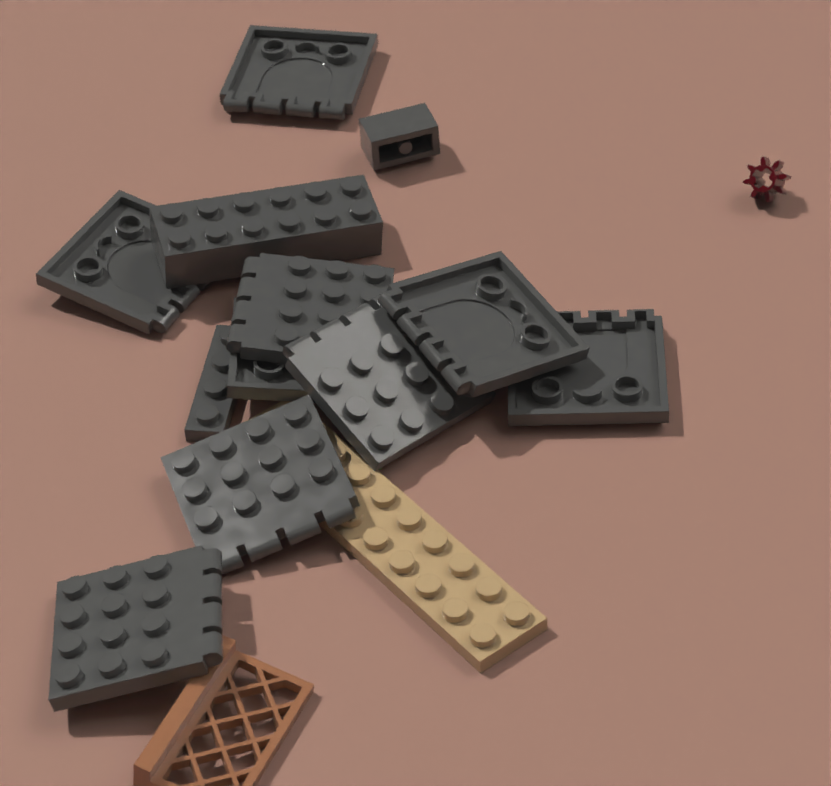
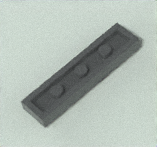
(211, 408)

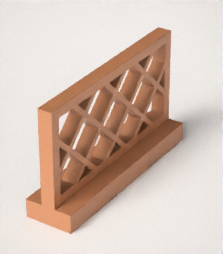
(195, 705)

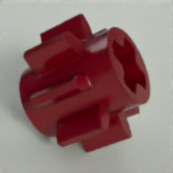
(758, 183)

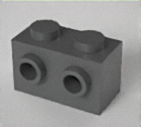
(399, 136)

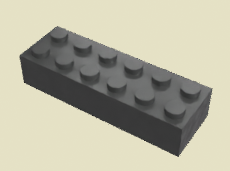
(313, 220)

